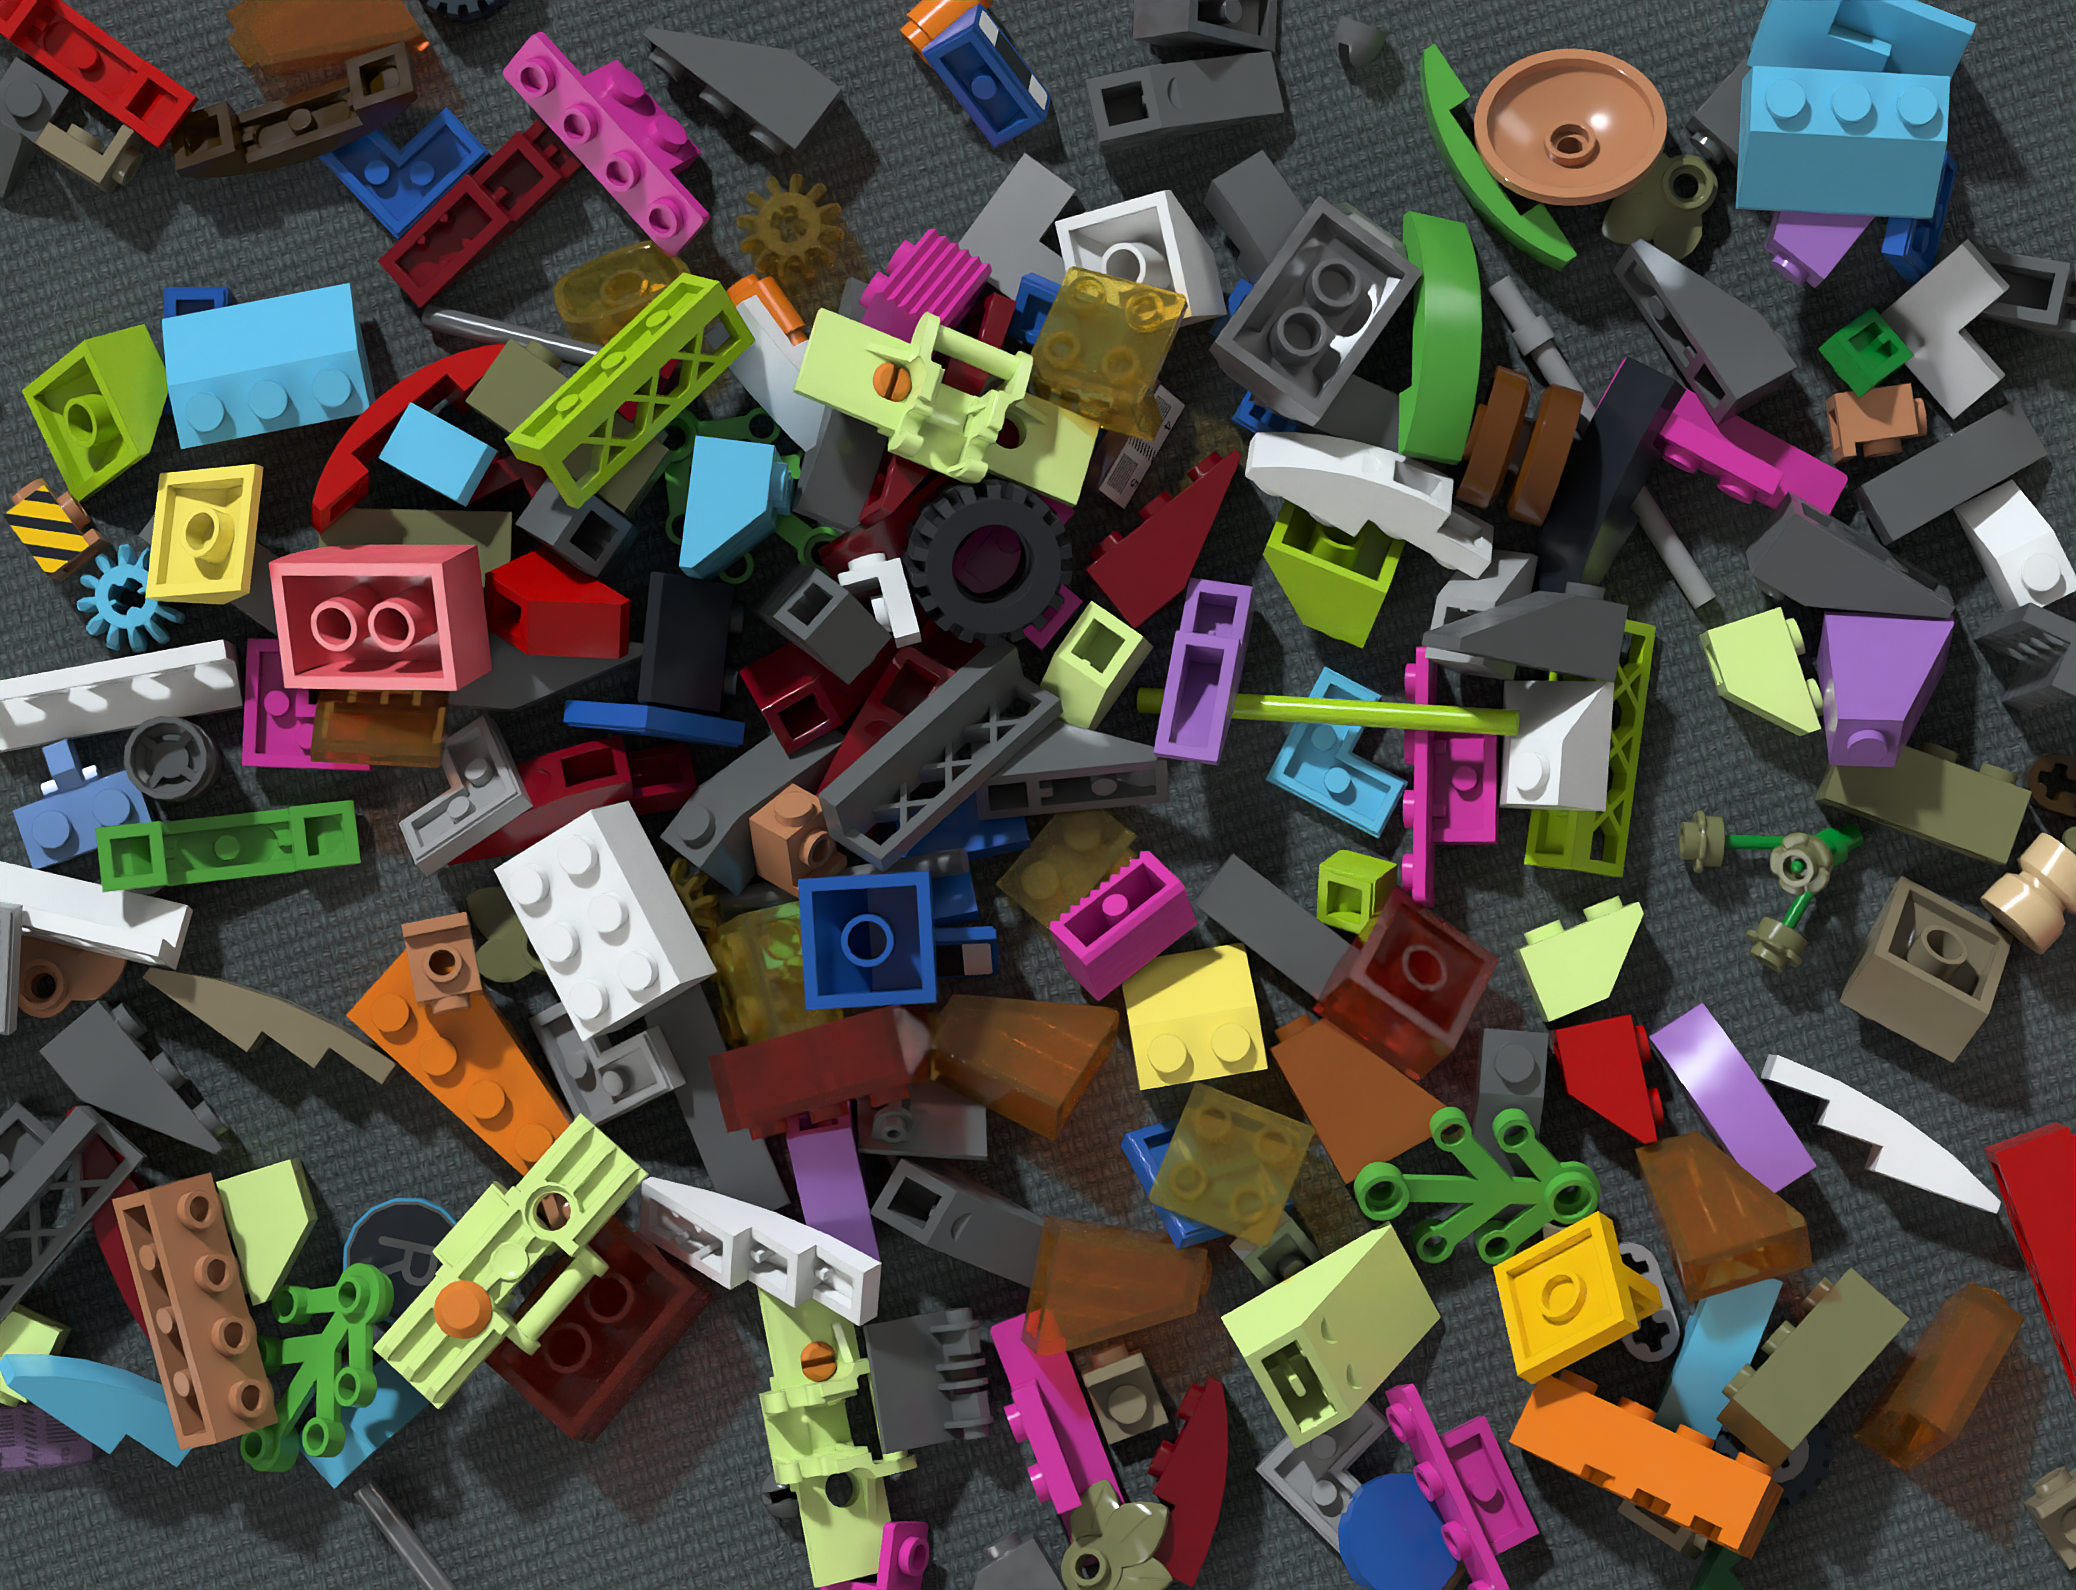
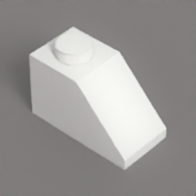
(2016, 548)

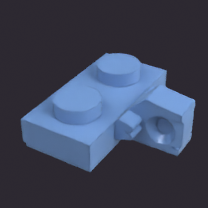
(74, 806)

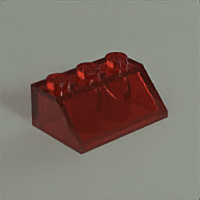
(822, 1070)
(606, 1335)

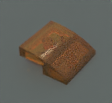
(381, 727)

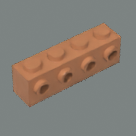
(195, 1311)

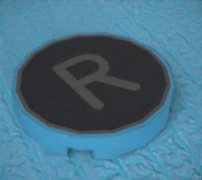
(400, 1243)

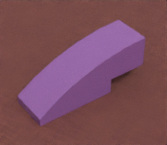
(1205, 671)
(1731, 1099)

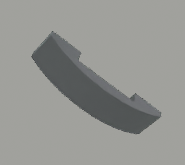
(846, 454)

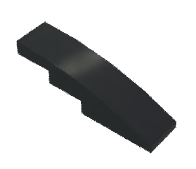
(1604, 477)

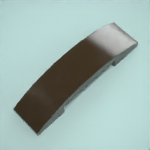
(298, 126)

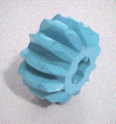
(107, 602)

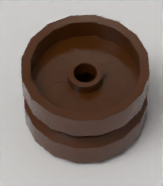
(1518, 446)

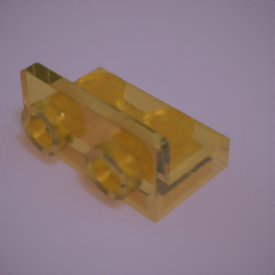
(1067, 862)

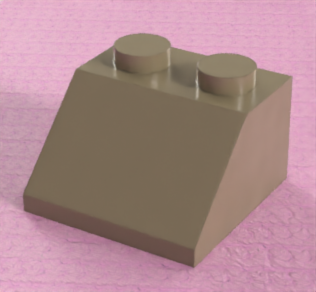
(1928, 970)

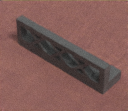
(2045, 654)
(924, 751)
(41, 1175)

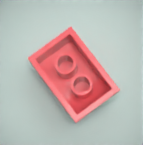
(381, 617)

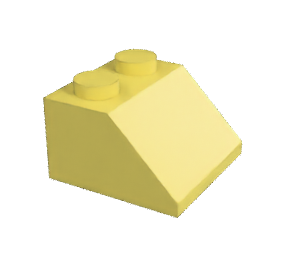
(1194, 1017)

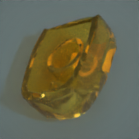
(613, 290)

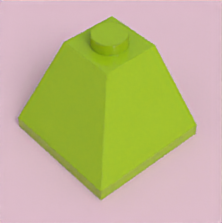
(100, 407)
(1329, 574)

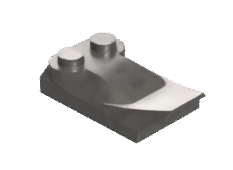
(1316, 311)

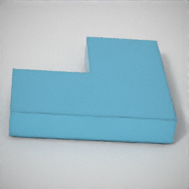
(1804, 37)
(1323, 771)

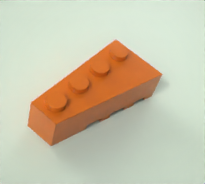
(467, 1062)
(1647, 1463)

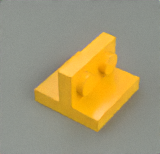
(1570, 1297)

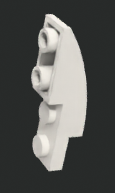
(1353, 482)

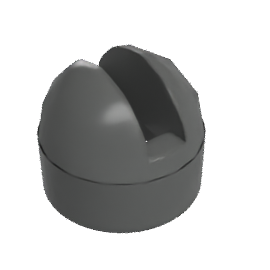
(1357, 42)
(783, 1509)

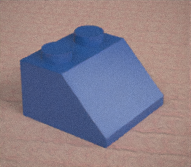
(868, 940)

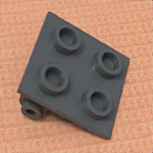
(928, 1124)
(927, 1379)

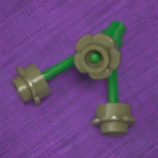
(1798, 860)

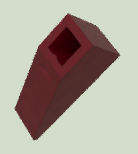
(1156, 560)
(805, 697)

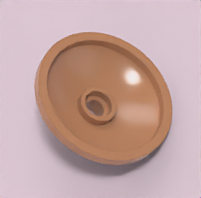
(1576, 106)

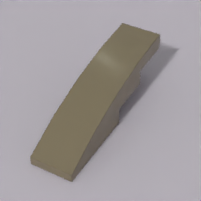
(252, 1015)

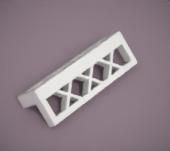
(119, 694)
(87, 919)

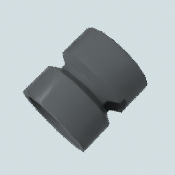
(172, 759)

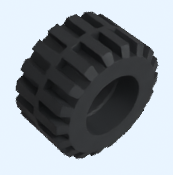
(1019, 600)

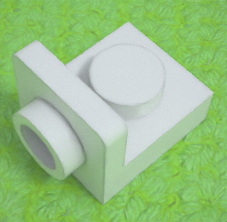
(892, 607)

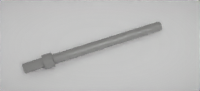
(1534, 338)

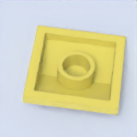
(204, 535)

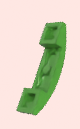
(1532, 232)
(1446, 340)
(227, 847)

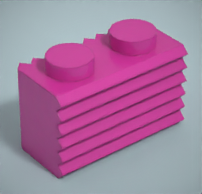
(923, 279)
(1123, 925)

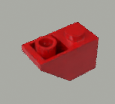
(555, 609)
(1603, 1072)

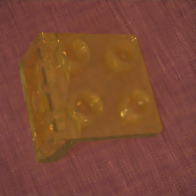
(1106, 350)
(762, 976)
(1232, 1165)

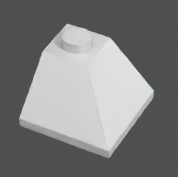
(1148, 244)
(1559, 747)

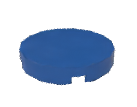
(1394, 1537)

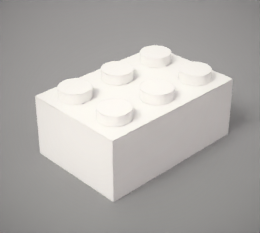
(605, 920)

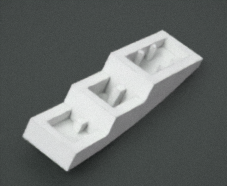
(770, 373)
(1897, 1145)
(746, 1242)

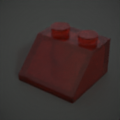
(1407, 985)

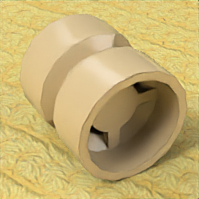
(2037, 898)

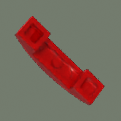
(97, 67)
(345, 476)

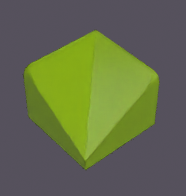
(1352, 889)

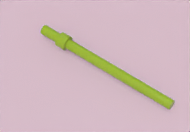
(1359, 713)

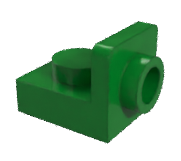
(1866, 352)

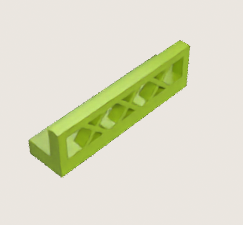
(616, 373)
(1565, 836)

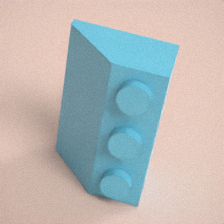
(1920, 35)
(1841, 141)
(266, 365)
(731, 503)

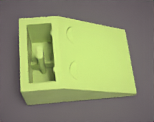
(1333, 1332)

